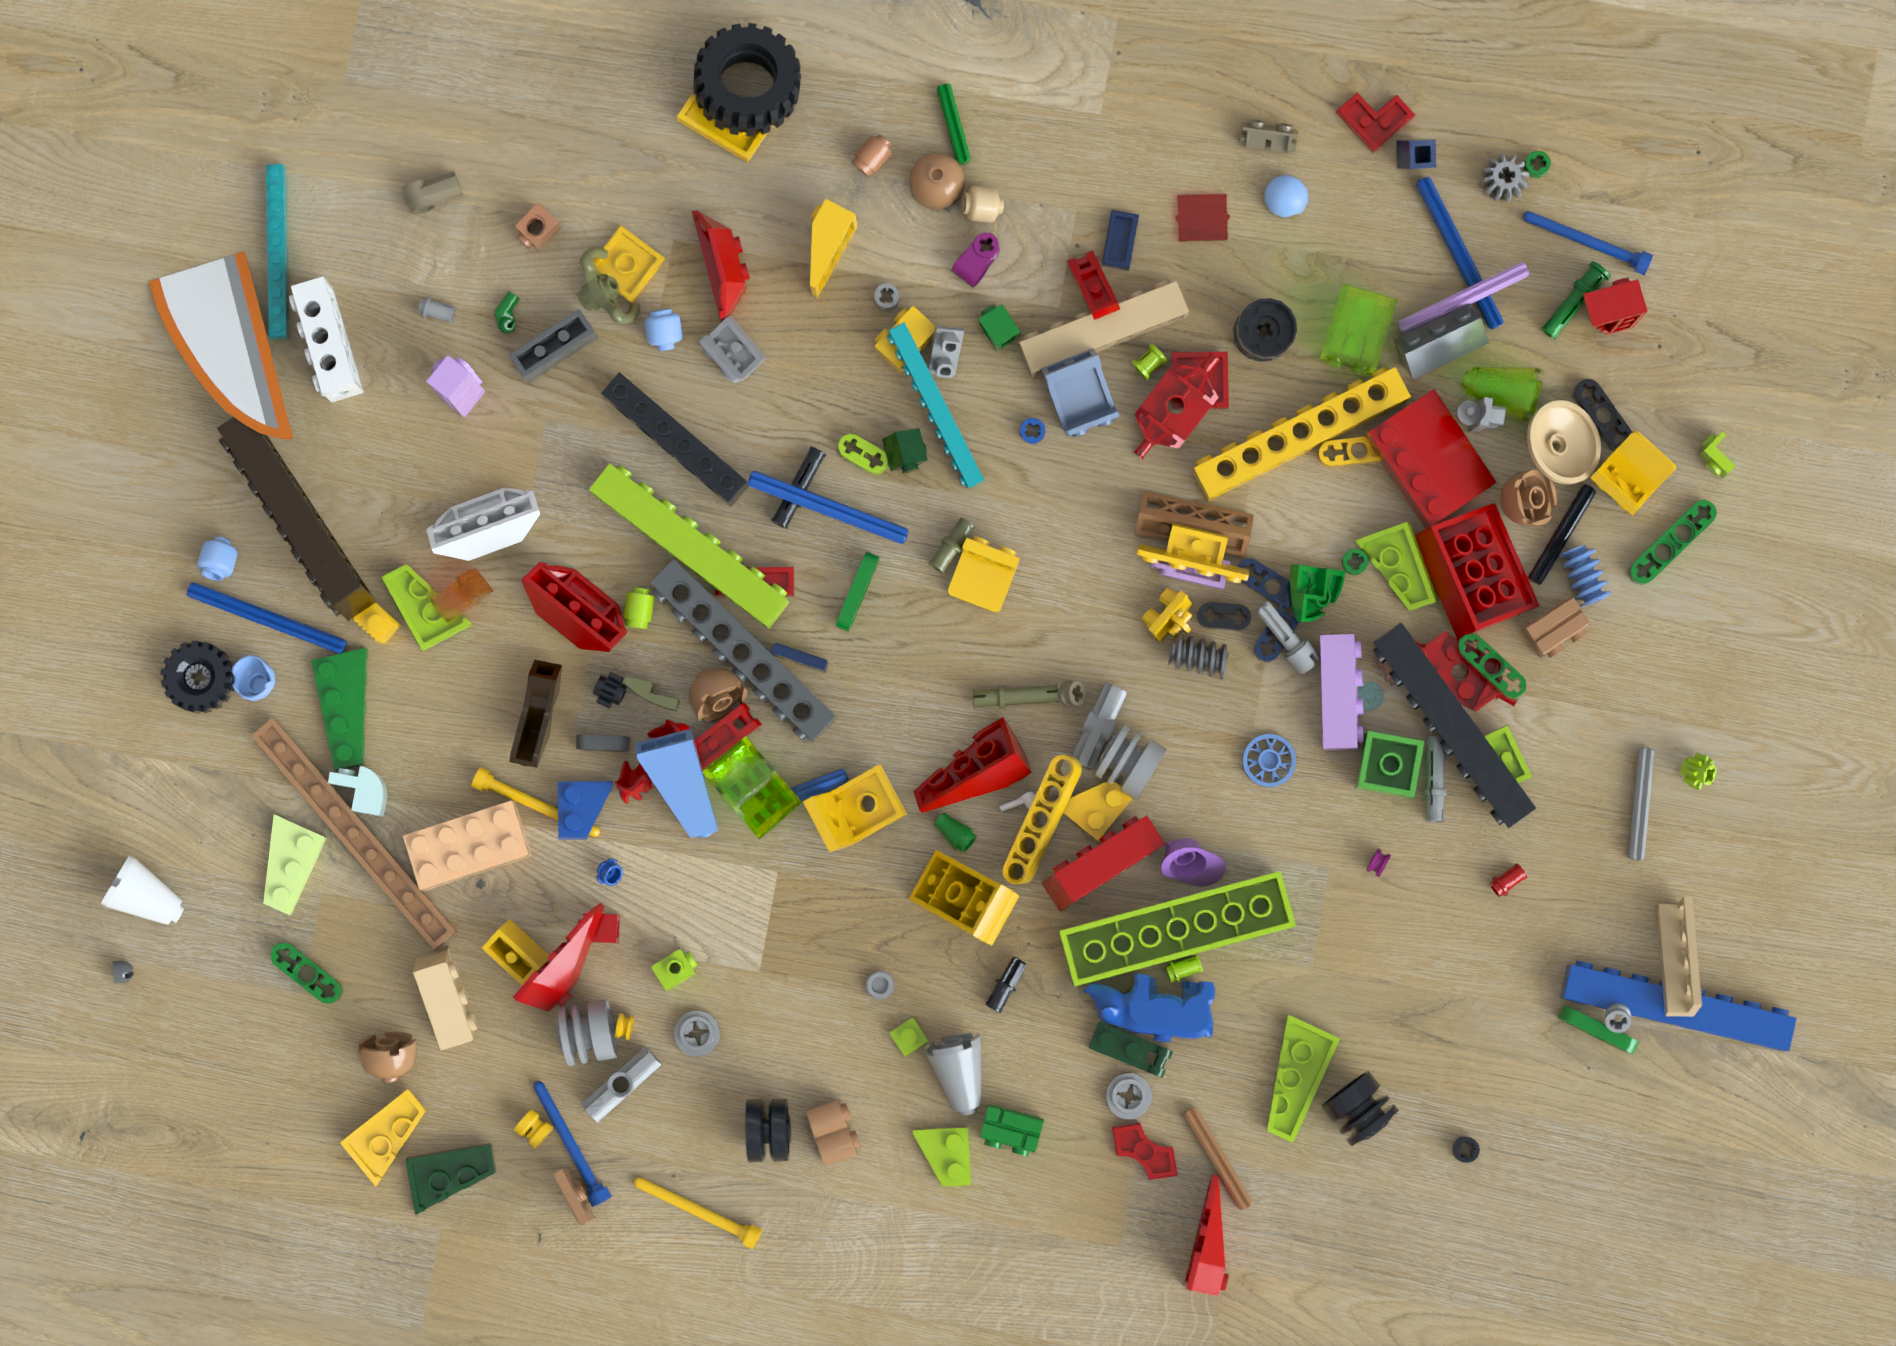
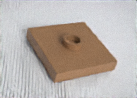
(574, 1196)

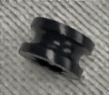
(1474, 1152)

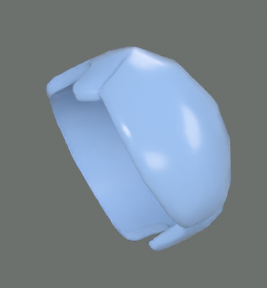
(1286, 196)
(253, 678)

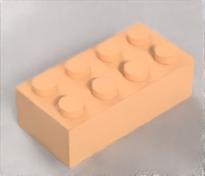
(467, 846)

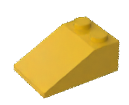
(830, 235)

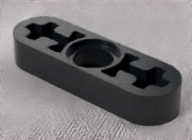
(1615, 415)

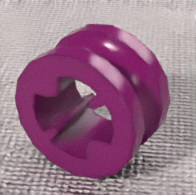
(1378, 862)

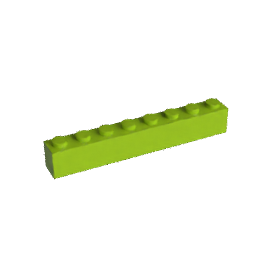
(689, 546)

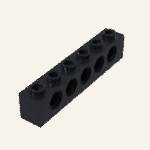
(675, 439)

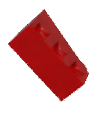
(1616, 306)

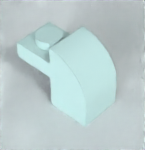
(369, 788)

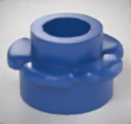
(609, 872)

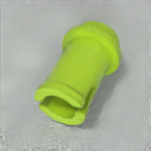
(1183, 968)

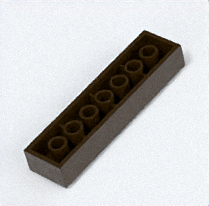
(296, 519)

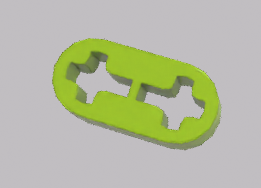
(866, 448)

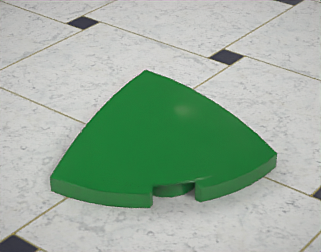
(1313, 590)

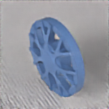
(1269, 760)

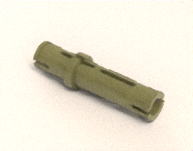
(1015, 696)

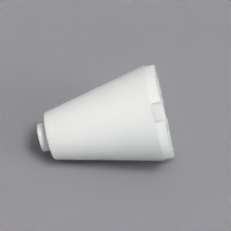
(142, 894)

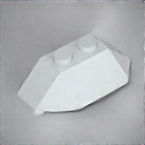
(484, 524)

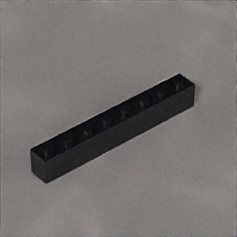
(1454, 725)

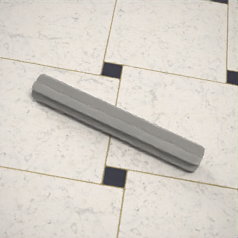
(1641, 804)

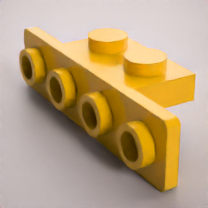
(1195, 550)

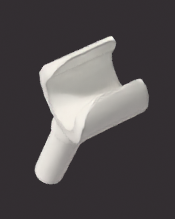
(1027, 799)

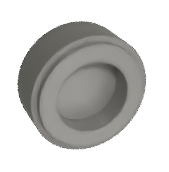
(880, 985)

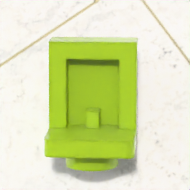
(1715, 460)

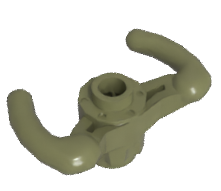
(602, 289)

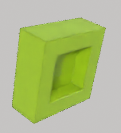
(908, 1036)

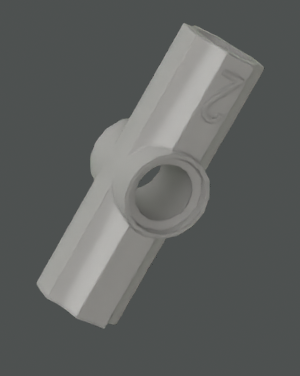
(1099, 725)
(607, 1097)

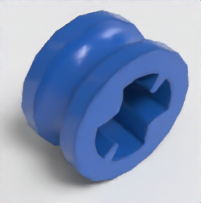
(1033, 422)

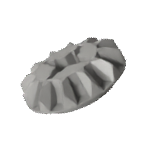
(708, 1041)
(1117, 1103)

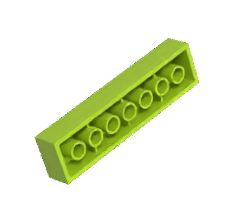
(1177, 928)

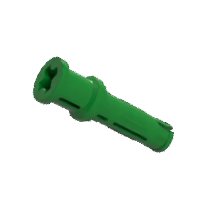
(1589, 282)

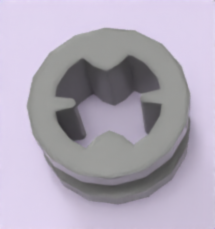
(895, 296)
(1624, 1024)

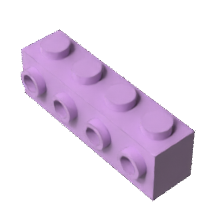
(456, 384)
(1340, 692)

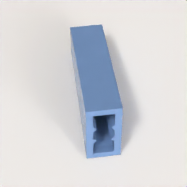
(678, 776)

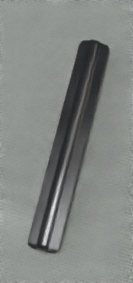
(1562, 534)

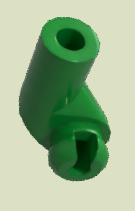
(504, 314)

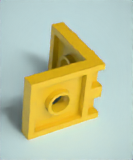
(843, 818)

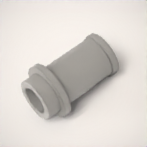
(436, 310)

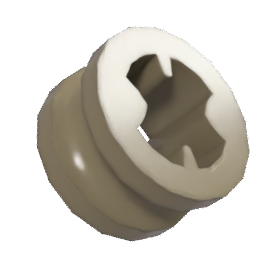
(1072, 693)

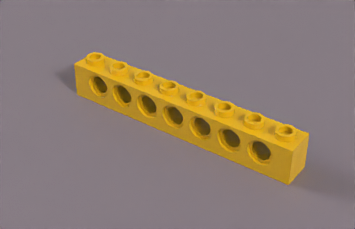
(1385, 380)

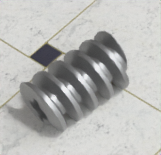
(1199, 655)

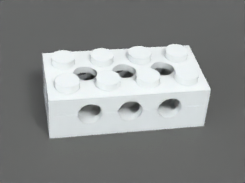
(308, 300)

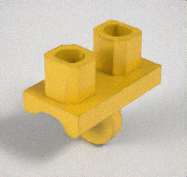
(1172, 618)

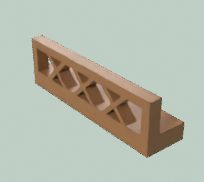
(1159, 522)

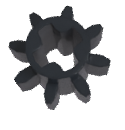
(610, 690)

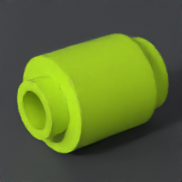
(638, 608)

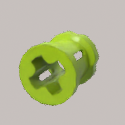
(1149, 361)

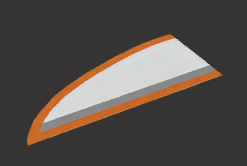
(223, 340)

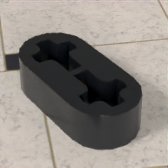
(1224, 609)

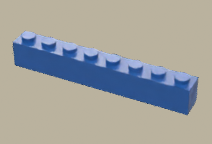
(1646, 1000)

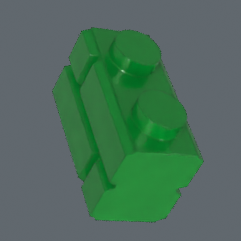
(1011, 1129)

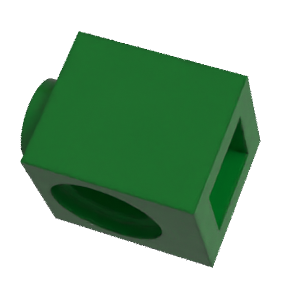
(998, 326)

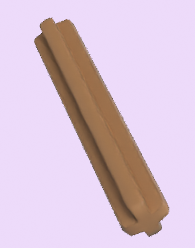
(1218, 1158)

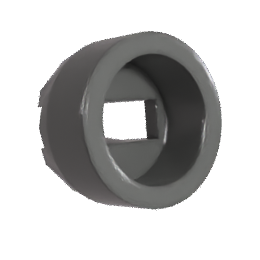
(122, 971)

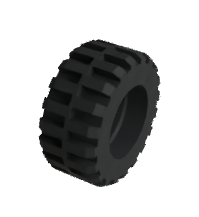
(752, 46)

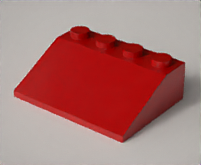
(1430, 459)
(1476, 570)

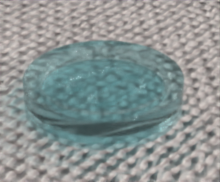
(1371, 694)

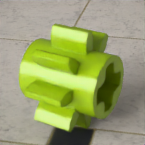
(1698, 771)

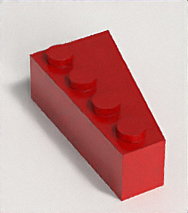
(1103, 862)

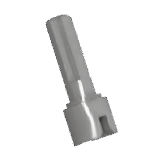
(1298, 651)

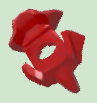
(637, 780)

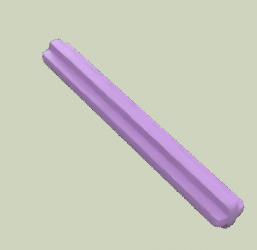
(1464, 297)

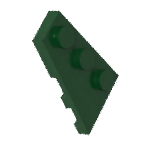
(444, 1173)

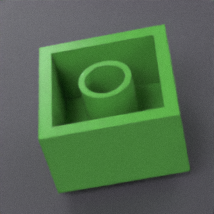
(1389, 765)

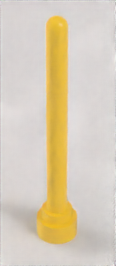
(484, 781)
(747, 1234)

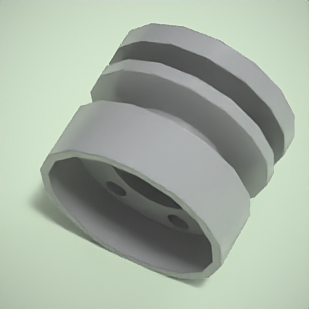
(1130, 761)
(587, 1032)

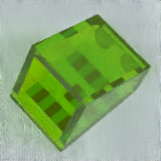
(752, 787)

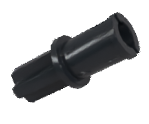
(1006, 984)

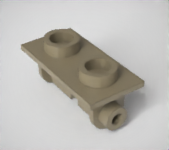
(1258, 133)

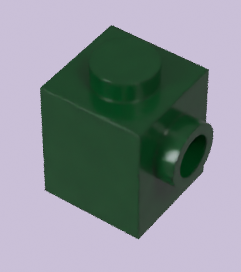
(905, 450)

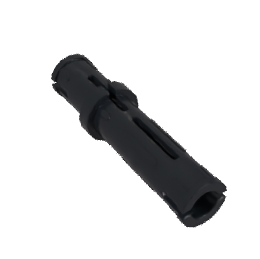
(802, 479)

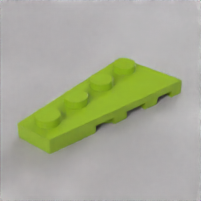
(1300, 1070)

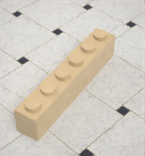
(1136, 317)

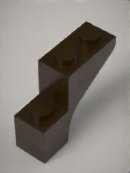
(536, 715)

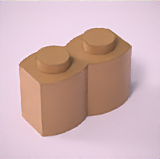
(832, 1131)

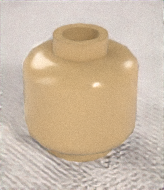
(982, 204)

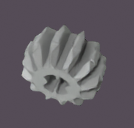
(1511, 170)

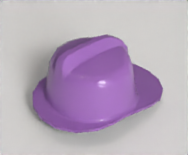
(1191, 864)

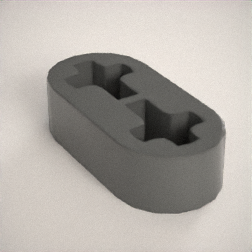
(603, 743)

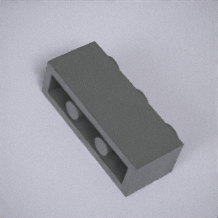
(1441, 341)
(553, 346)

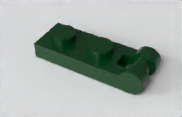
(1129, 1049)

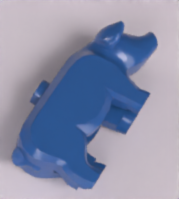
(1154, 1013)

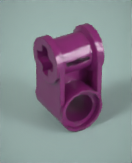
(973, 262)

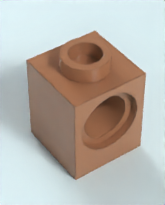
(537, 214)

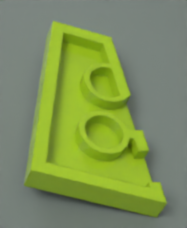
(1401, 563)
(413, 600)

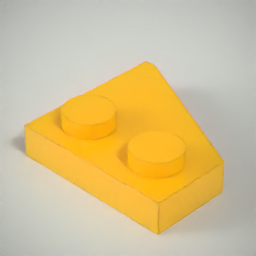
(1097, 808)

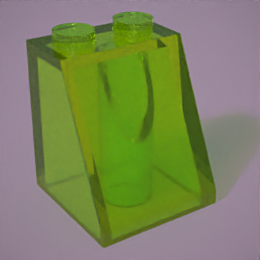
(1358, 329)

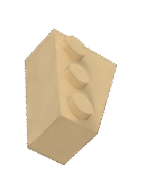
(444, 998)

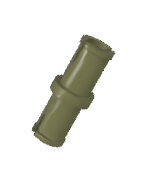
(951, 545)

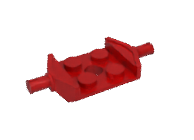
(1195, 391)
(1474, 690)

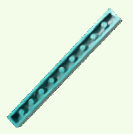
(277, 251)
(933, 401)

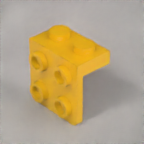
(1633, 472)
(983, 574)

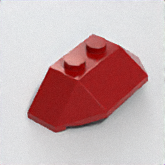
(722, 263)
(574, 607)

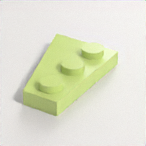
(289, 863)

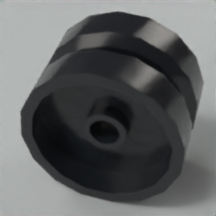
(767, 1130)

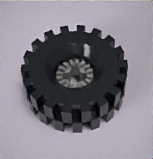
(189, 661)

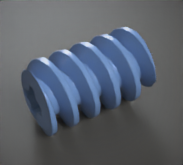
(1585, 575)

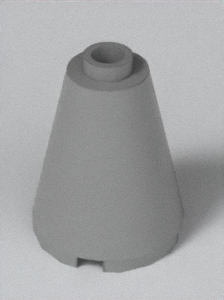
(958, 1070)

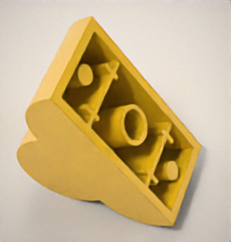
(964, 897)

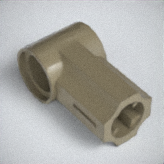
(424, 194)

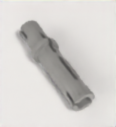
(1435, 780)

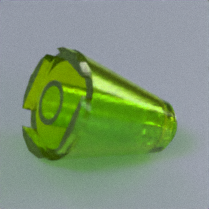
(1508, 386)

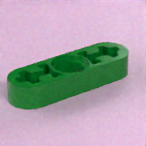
(857, 591)
(1503, 685)
(295, 953)
(1597, 1030)

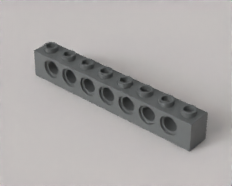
(676, 576)

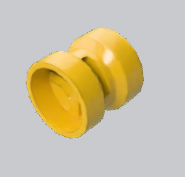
(533, 1128)

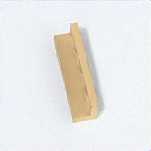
(1679, 958)

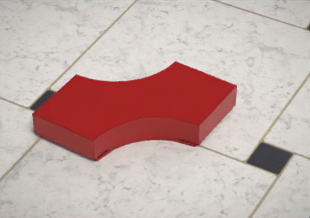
(1156, 1160)

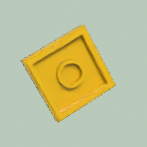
(629, 263)

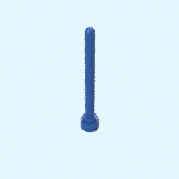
(1638, 260)
(596, 1192)

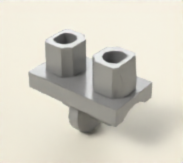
(945, 350)
(1480, 415)

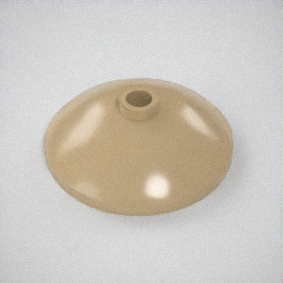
(1574, 442)

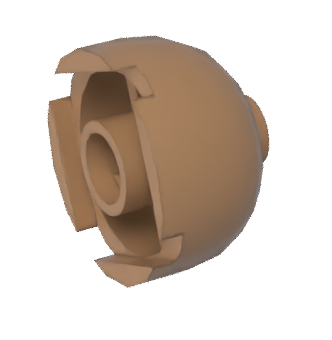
(937, 181)
(1528, 498)
(715, 693)
(388, 1056)

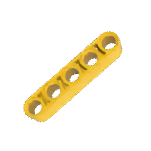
(1030, 826)

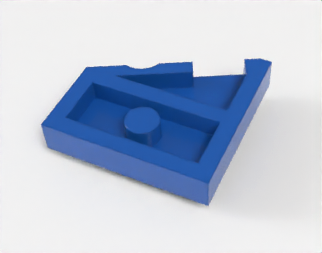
(579, 807)

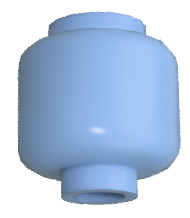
(663, 329)
(217, 559)

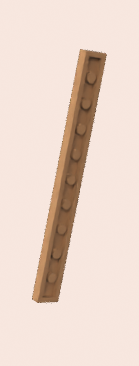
(354, 833)

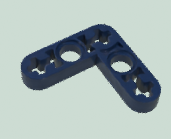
(1280, 599)

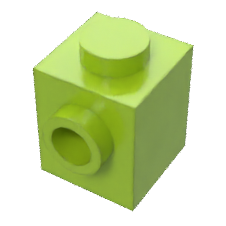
(675, 969)

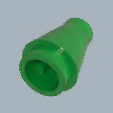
(956, 833)

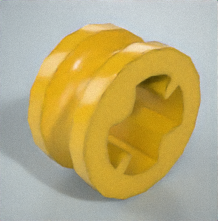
(624, 1026)

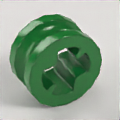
(1543, 170)
(1361, 567)

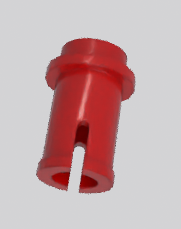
(1509, 879)

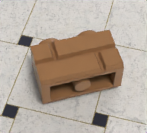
(1555, 627)

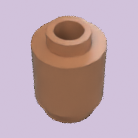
(872, 154)

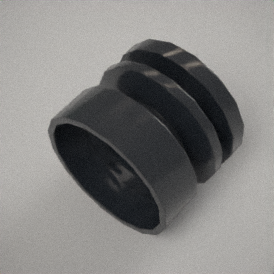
(1280, 325)
(1360, 1108)

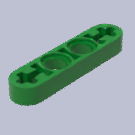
(1672, 542)

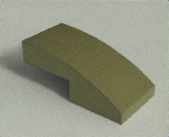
(645, 691)

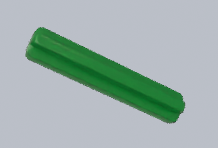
(953, 123)

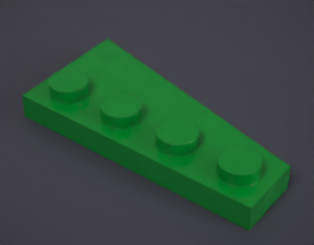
(341, 692)

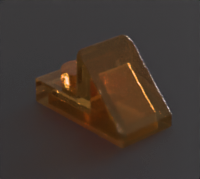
(461, 595)

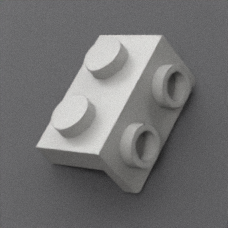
(732, 350)

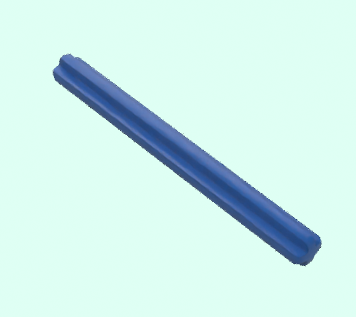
(1457, 249)
(827, 507)
(266, 618)

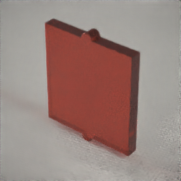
(1202, 217)

